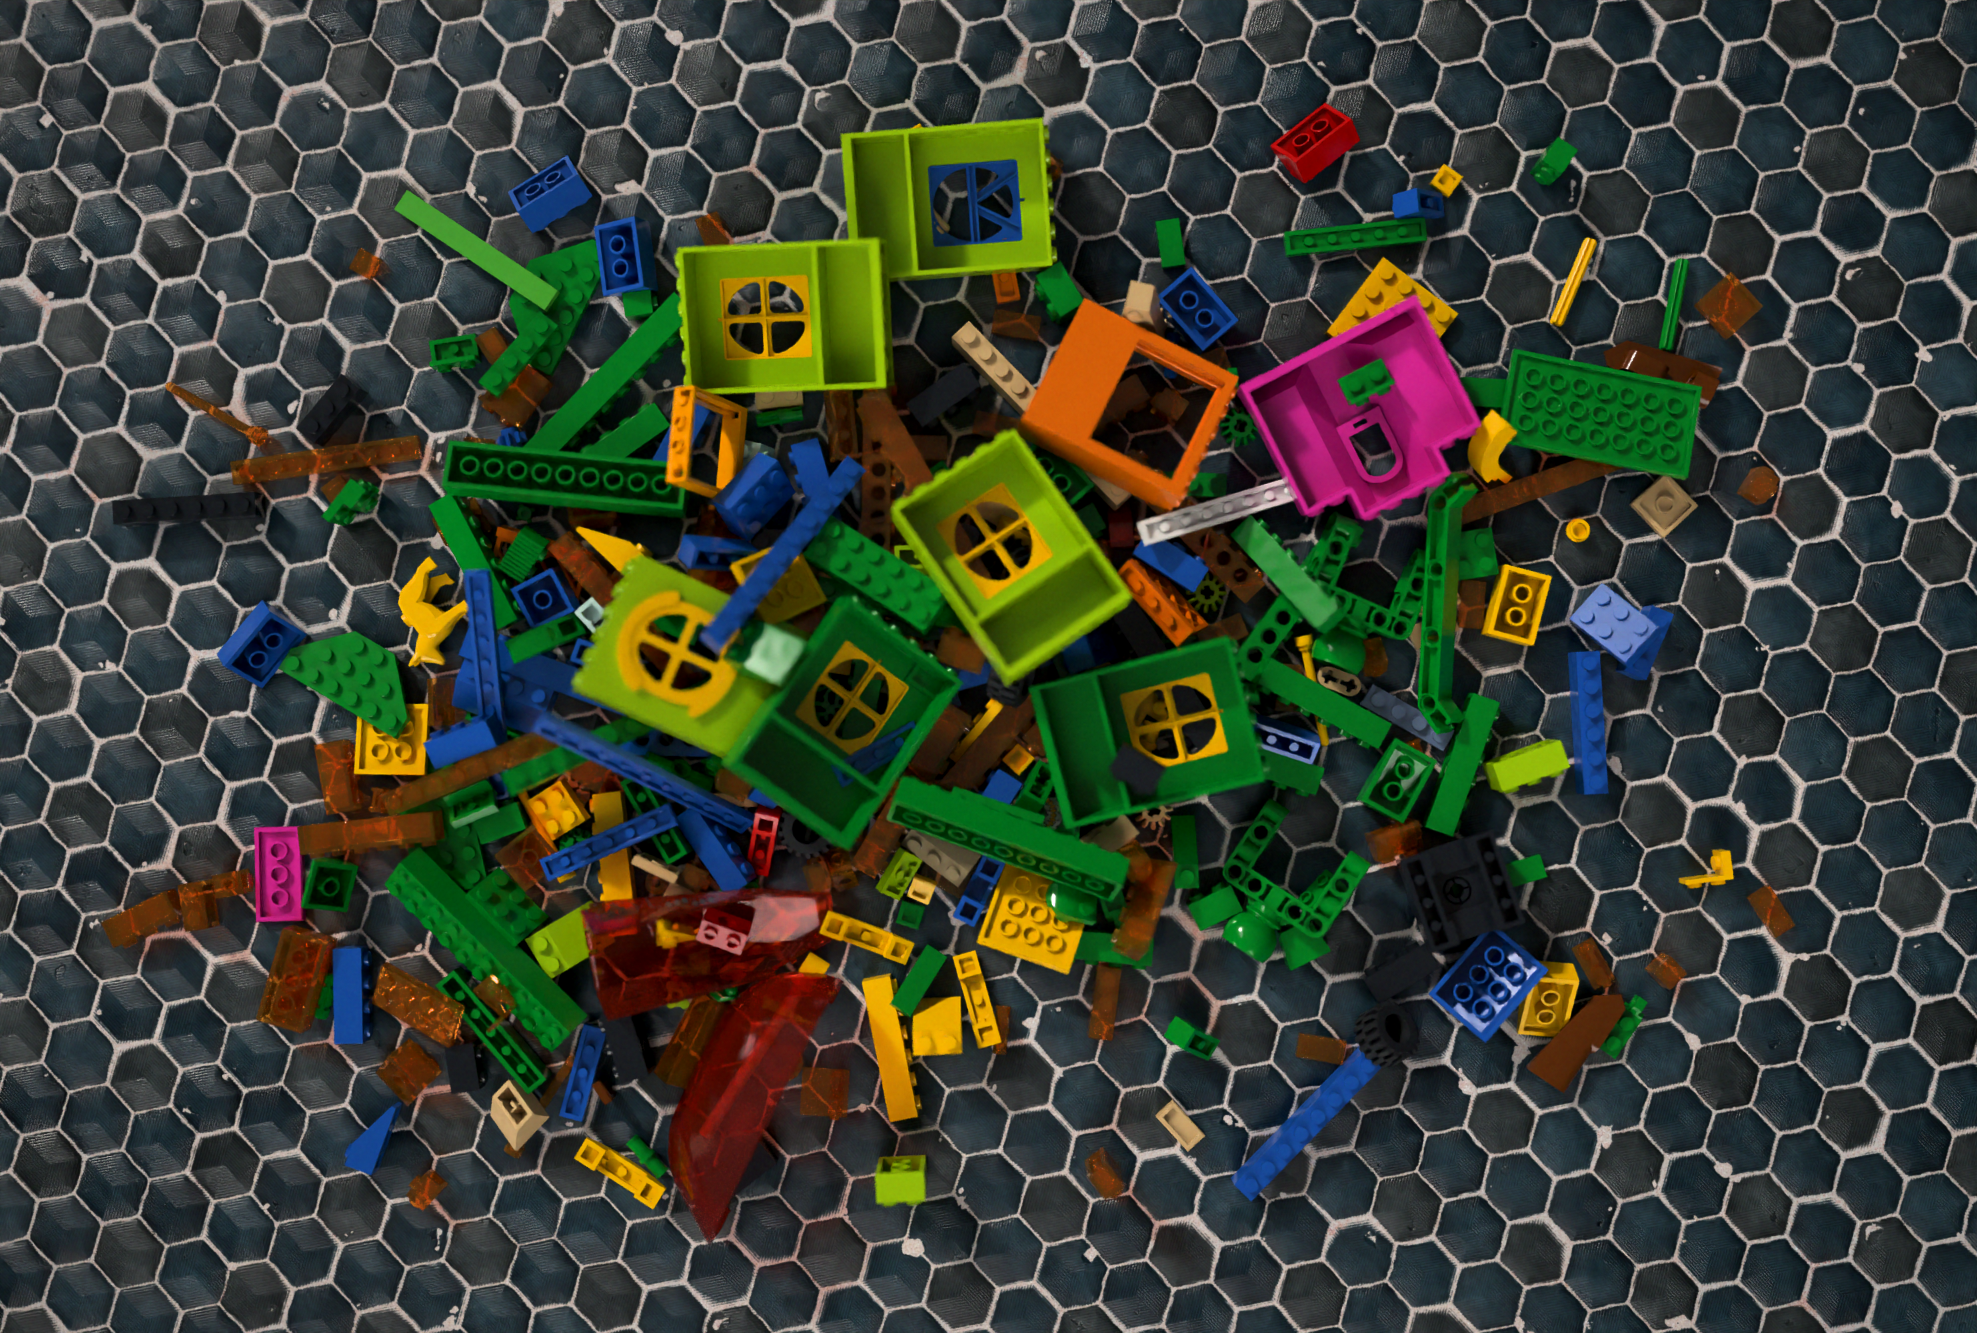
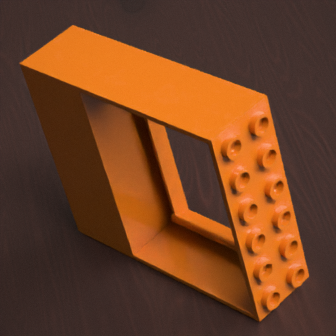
(1081, 385)

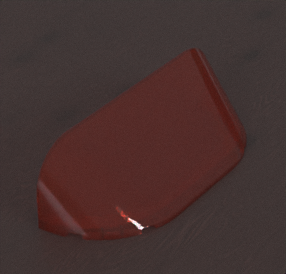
(740, 1088)

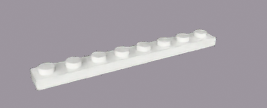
(1214, 512)

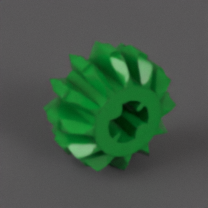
(1236, 435)

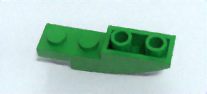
(546, 637)

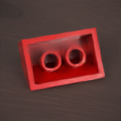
(1316, 142)

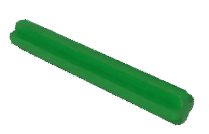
(1674, 304)

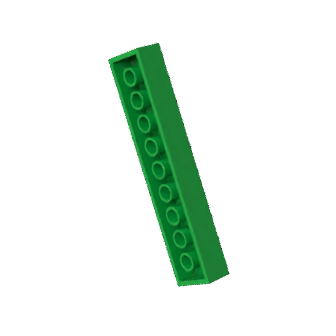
(562, 479)
(1008, 838)
(482, 949)

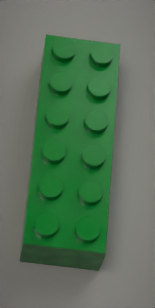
(876, 575)

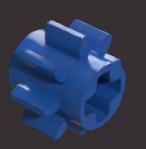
(512, 437)

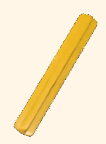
(1573, 282)

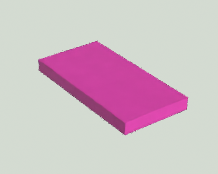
(279, 874)

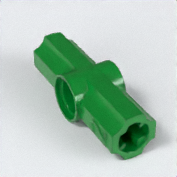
(681, 769)

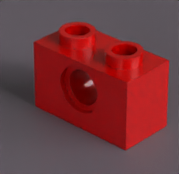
(724, 930)

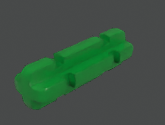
(325, 999)

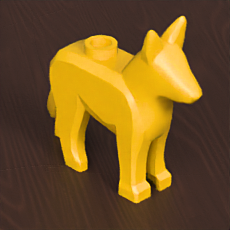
(427, 618)

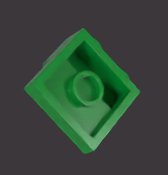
(354, 497)

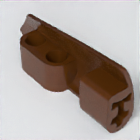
(1665, 365)
(1579, 1038)

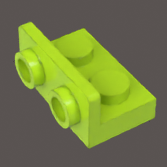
(899, 873)

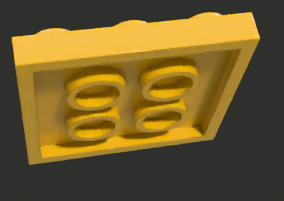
(790, 596)
(384, 755)

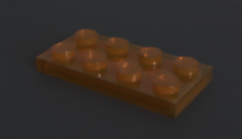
(418, 1004)

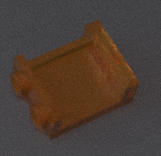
(519, 399)

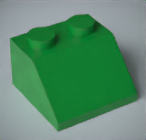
(329, 884)

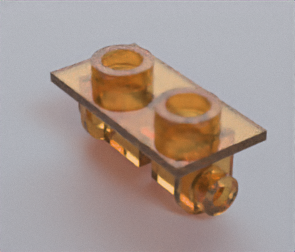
(1593, 964)

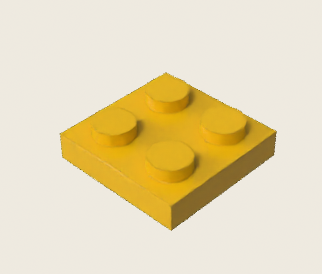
(558, 809)

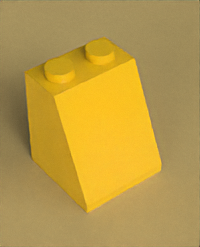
(937, 1026)

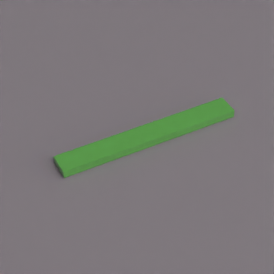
(477, 250)

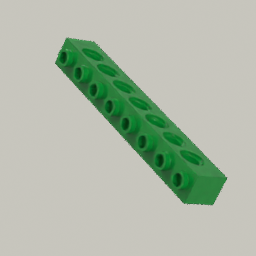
(1269, 623)

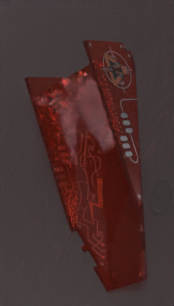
(640, 976)

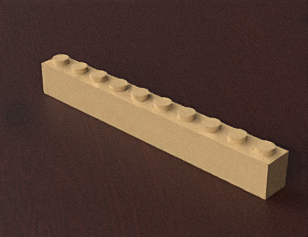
(1017, 392)

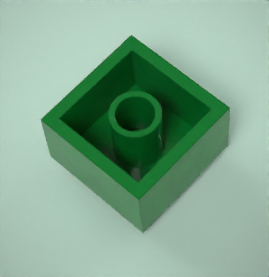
(1058, 293)
(1477, 554)

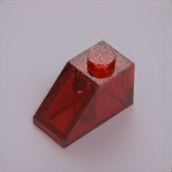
(1120, 527)

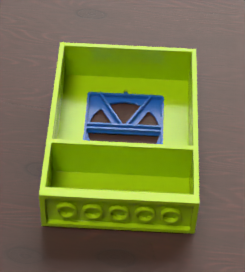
(894, 184)

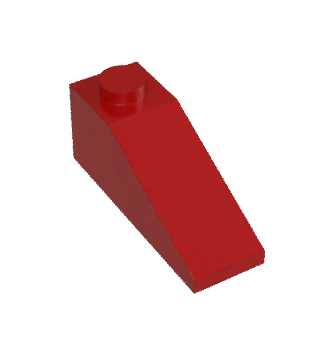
(764, 838)

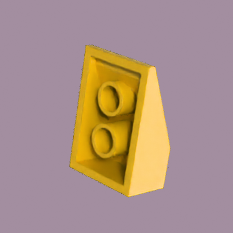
(614, 549)
(1550, 1002)

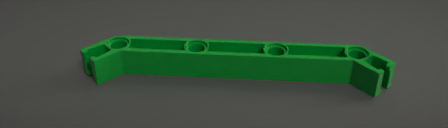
(1441, 603)

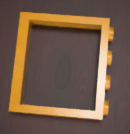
(731, 441)

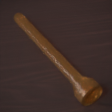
(255, 434)
(546, 1099)

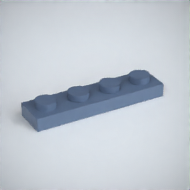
(1403, 716)

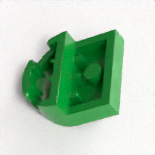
(1071, 904)

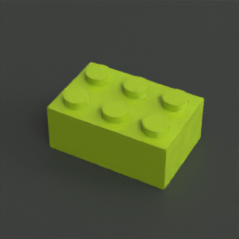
(1526, 766)
(901, 1180)

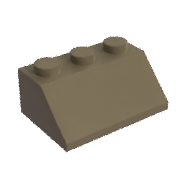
(944, 857)

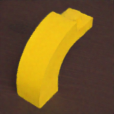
(1487, 445)

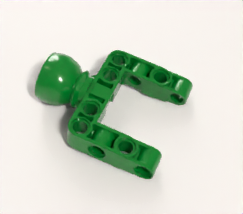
(1344, 643)
(1270, 906)

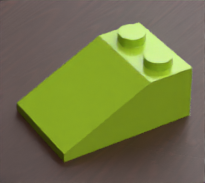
(560, 943)

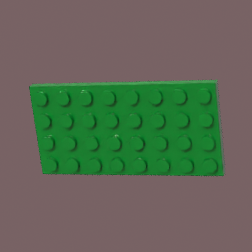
(1601, 413)

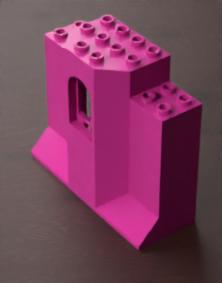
(1310, 422)

